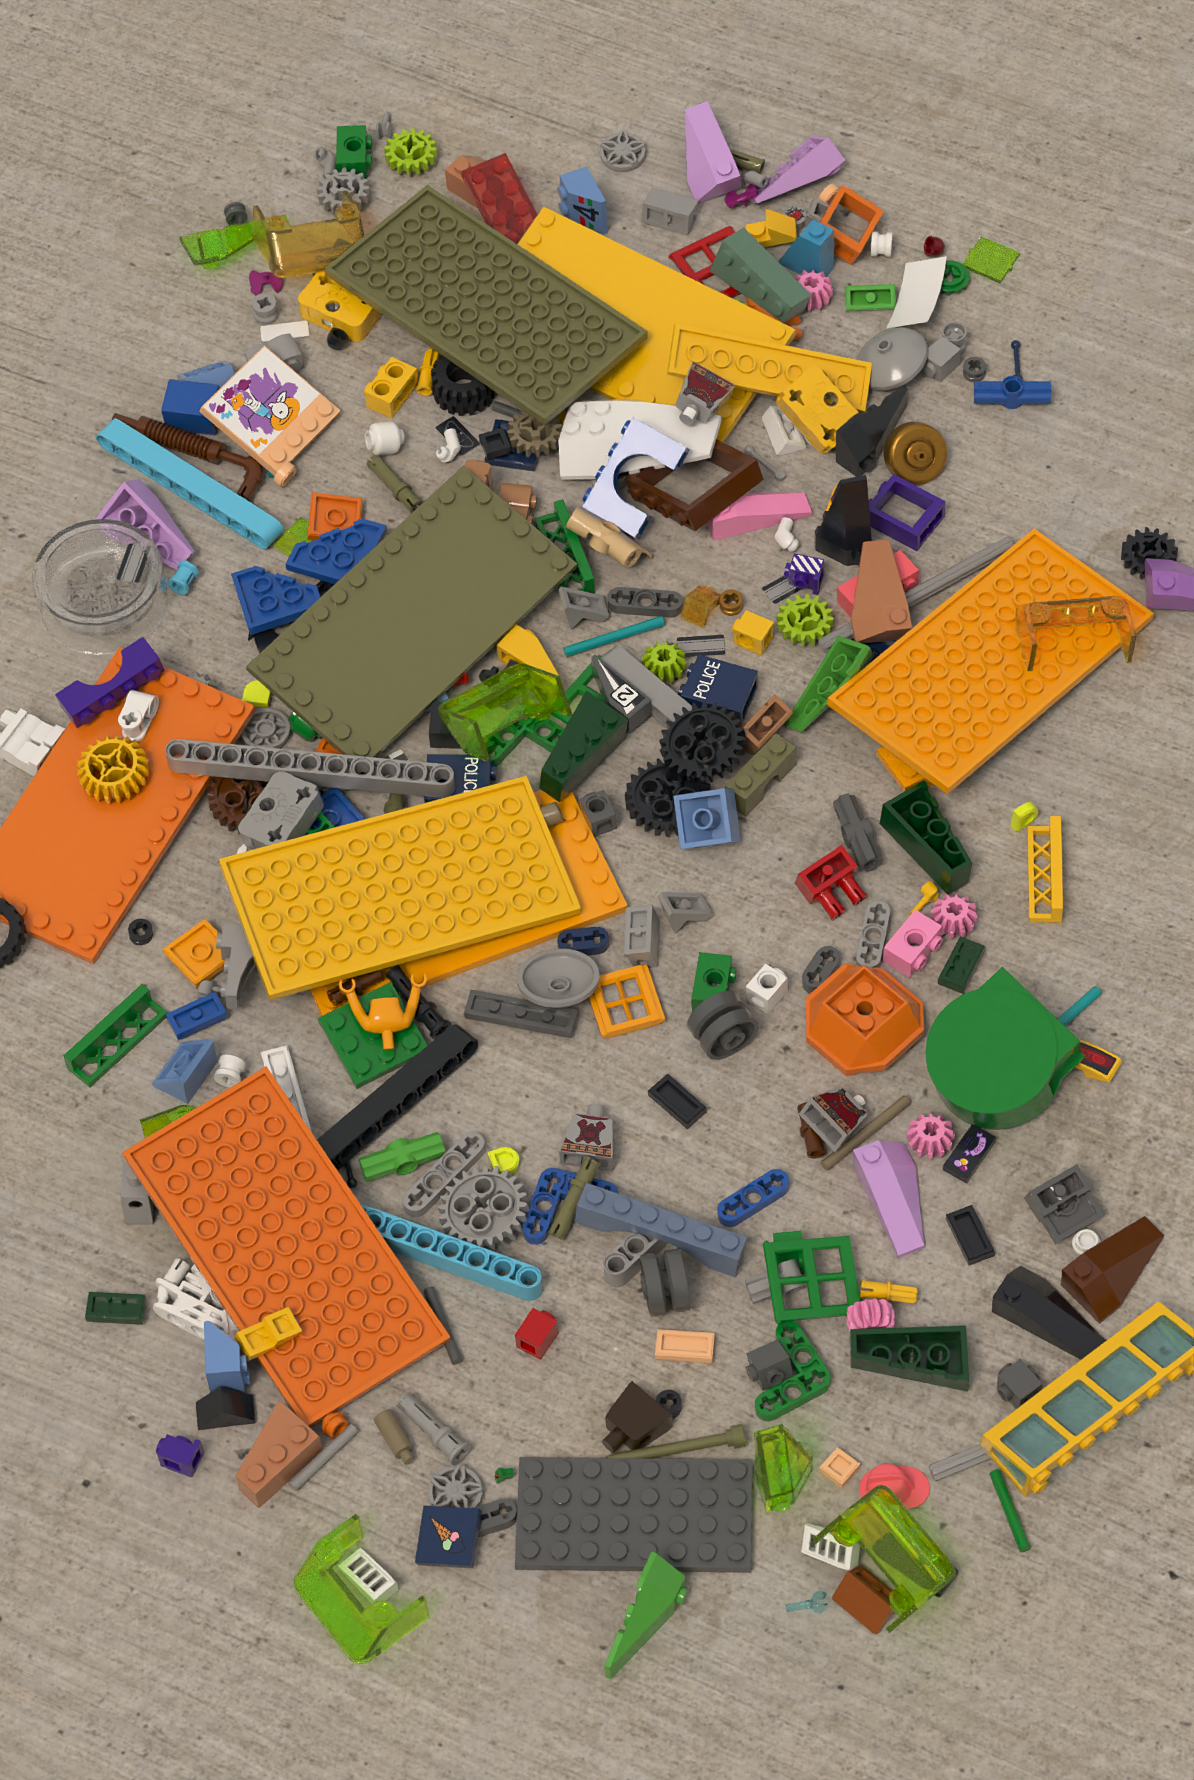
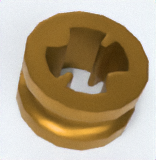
(730, 596)

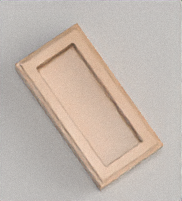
(684, 1346)

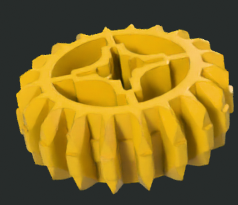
(110, 760)

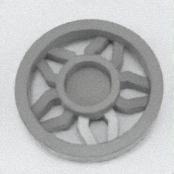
(622, 151)
(266, 729)
(455, 1491)

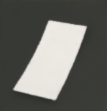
(918, 292)

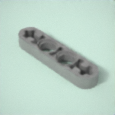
(441, 1172)

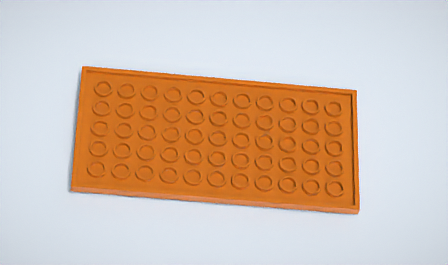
(82, 861)
(284, 1231)

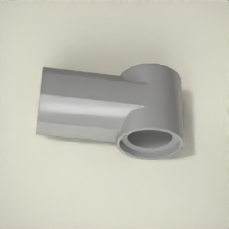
(759, 1288)

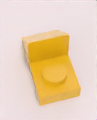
(775, 230)

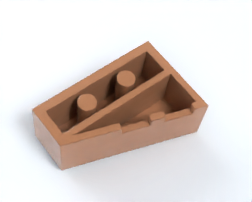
(277, 1455)

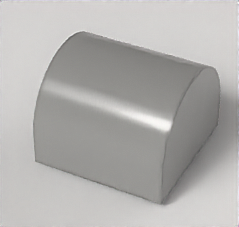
(816, 211)

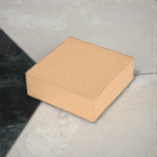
(839, 1467)

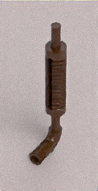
(199, 447)

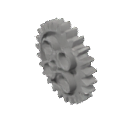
(467, 1193)

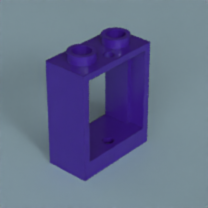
(909, 536)

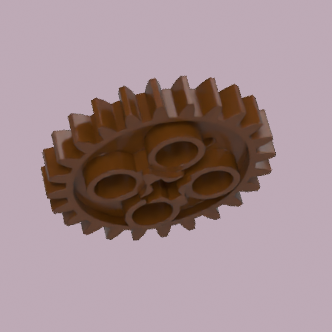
(229, 791)

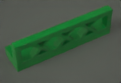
(573, 546)
(108, 1029)

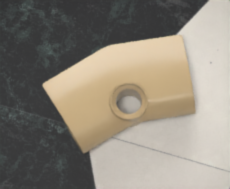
(606, 537)

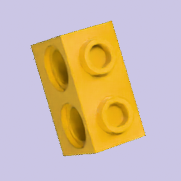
(391, 387)

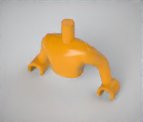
(385, 1013)

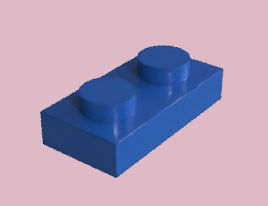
(196, 1015)

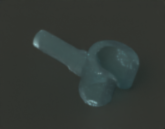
(810, 1604)

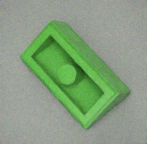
(870, 297)

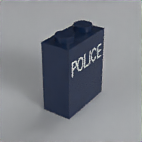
(720, 683)
(468, 771)

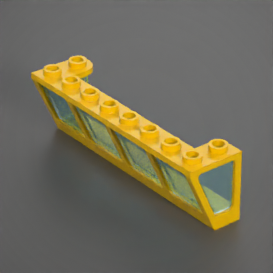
(1091, 1398)

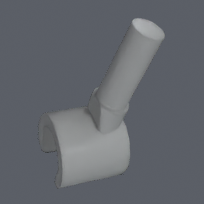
(383, 127)
(207, 987)

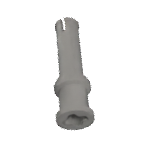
(441, 1436)

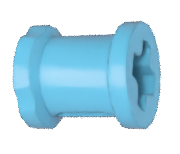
(183, 577)

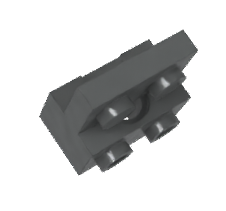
(1058, 1193)

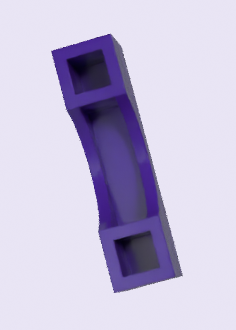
(86, 701)

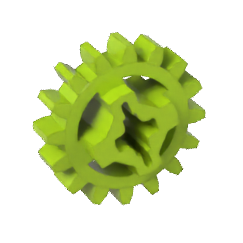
(410, 151)
(804, 621)

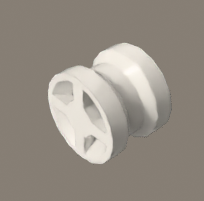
(881, 244)
(229, 1070)

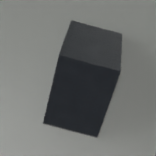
(438, 732)
(224, 1409)

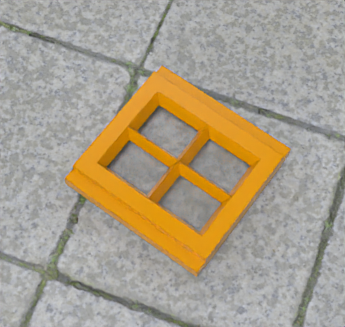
(626, 1002)

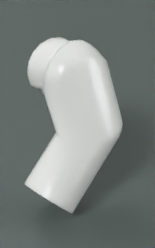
(452, 448)
(784, 537)

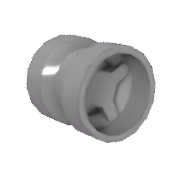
(956, 334)

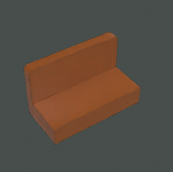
(864, 1598)

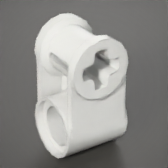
(137, 714)

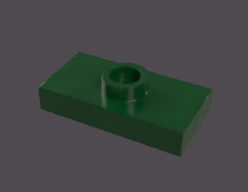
(961, 965)
(115, 1308)

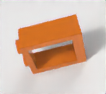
(846, 247)

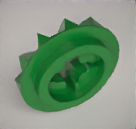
(959, 274)

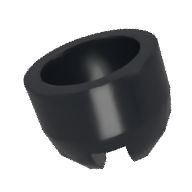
(337, 338)

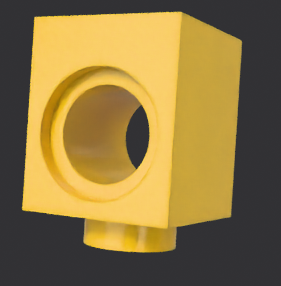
(753, 632)

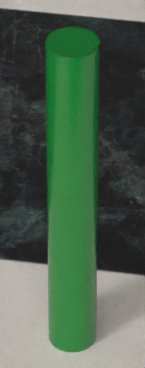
(1009, 1510)

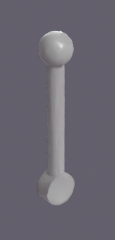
(779, 474)

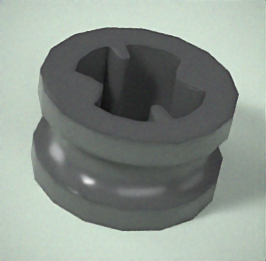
(235, 213)
(974, 362)

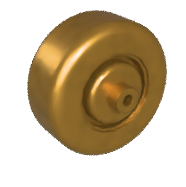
(915, 452)

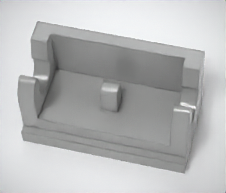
(669, 211)
(641, 935)

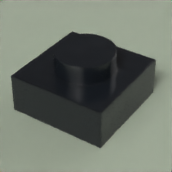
(494, 443)

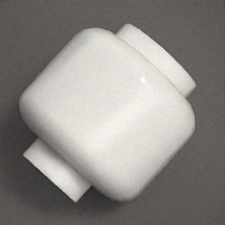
(384, 438)

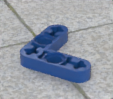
(559, 1191)

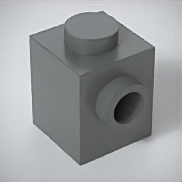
(769, 1365)
(1018, 1383)

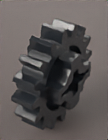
(1149, 546)

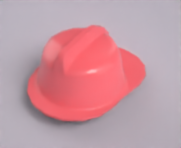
(906, 1483)

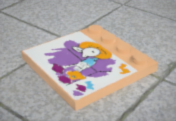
(269, 410)

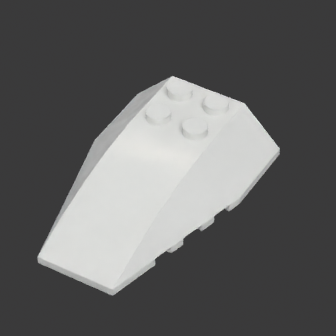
(597, 424)

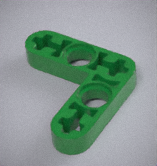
(526, 729)
(804, 1373)

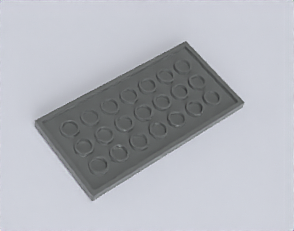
(622, 1509)

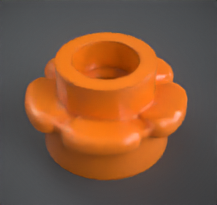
(334, 1424)

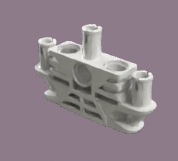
(191, 1302)

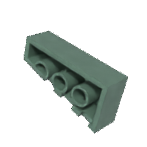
(759, 276)

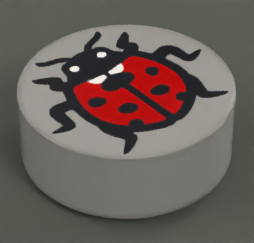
(798, 213)

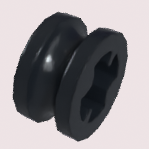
(134, 936)
(666, 1395)

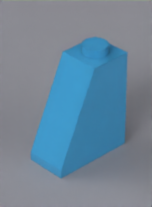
(811, 250)

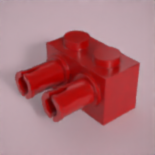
(825, 875)

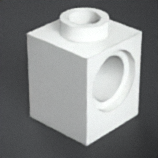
(766, 998)

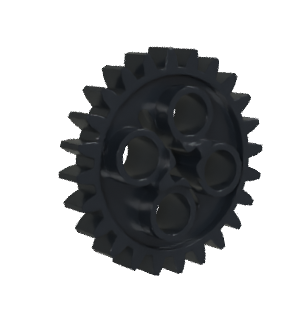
(702, 742)
(647, 806)

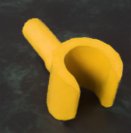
(930, 894)

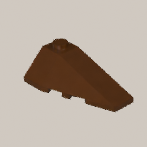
(1109, 1270)

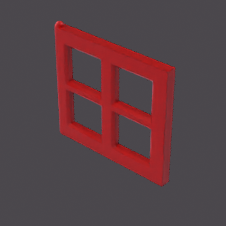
(702, 244)

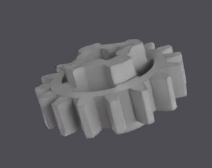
(342, 182)

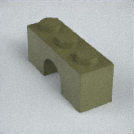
(770, 762)

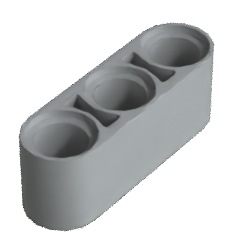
(628, 1261)

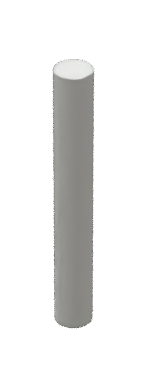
(316, 1463)

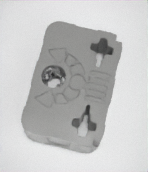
(281, 811)

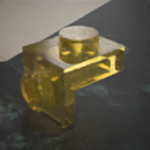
(699, 604)

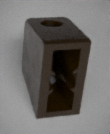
(635, 1420)

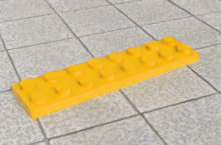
(762, 364)

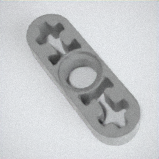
(869, 926)

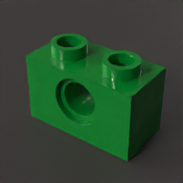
(353, 148)
(712, 969)

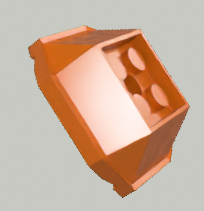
(860, 1041)

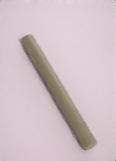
(865, 1132)

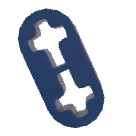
(584, 940)

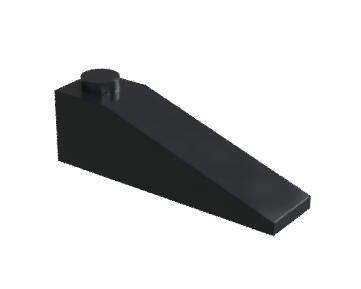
(864, 436)
(846, 522)
(1043, 1311)

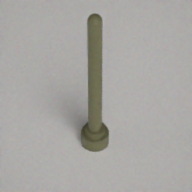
(732, 1437)

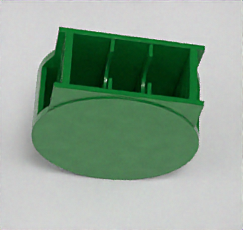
(999, 1054)

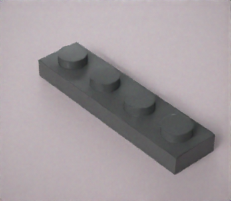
(520, 1014)

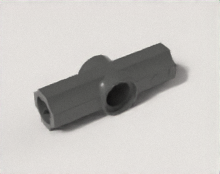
(857, 832)

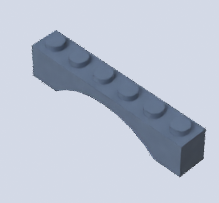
(615, 1212)

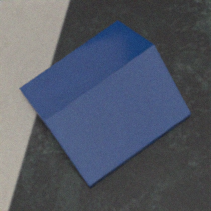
(183, 405)

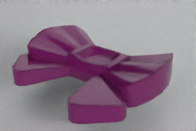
(732, 198)
(258, 279)

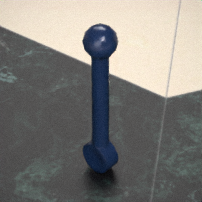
(1016, 345)

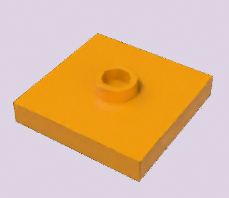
(196, 953)

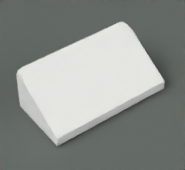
(782, 432)

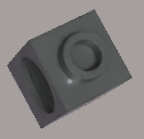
(602, 821)

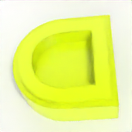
(257, 694)
(1023, 816)
(505, 1159)

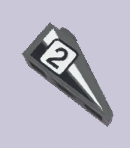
(621, 694)

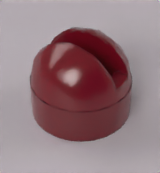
(933, 246)

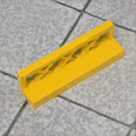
(1055, 868)

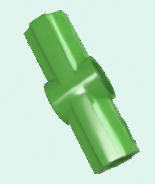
(401, 1156)

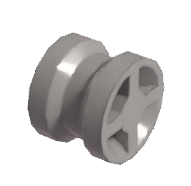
(264, 308)

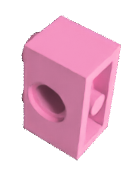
(915, 930)

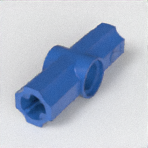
(1012, 392)

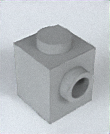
(941, 359)

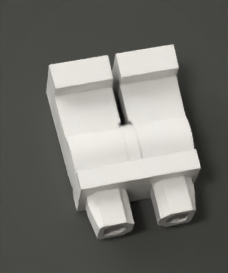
(26, 740)

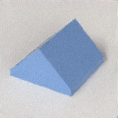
(187, 1069)

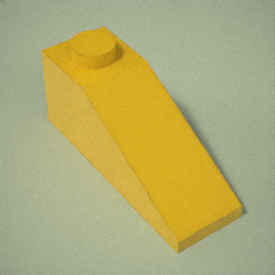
(524, 648)

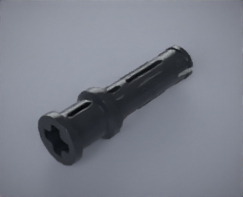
(423, 1013)

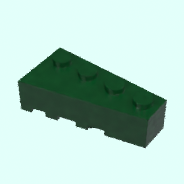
(582, 745)
(927, 837)
(914, 1353)

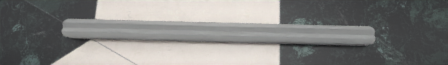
(934, 584)

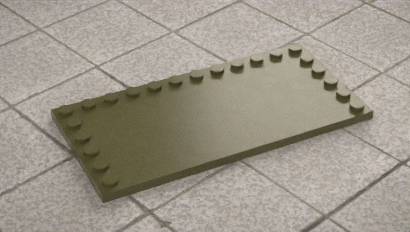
(486, 304)
(411, 617)

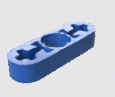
(755, 1186)

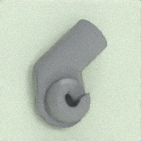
(326, 160)
(754, 178)

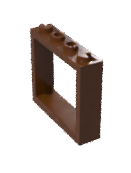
(743, 477)

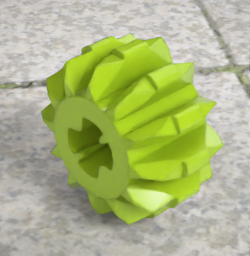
(665, 661)

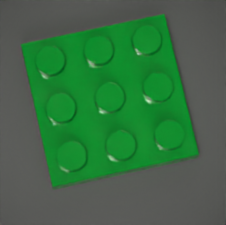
(362, 1050)

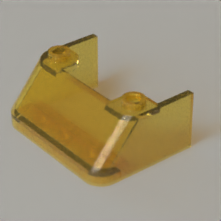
(307, 246)
(1074, 613)

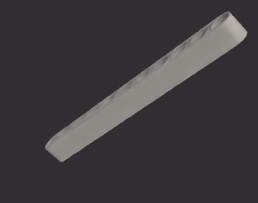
(319, 776)

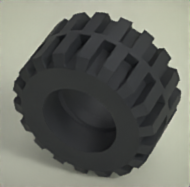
(455, 396)

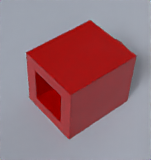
(537, 1333)

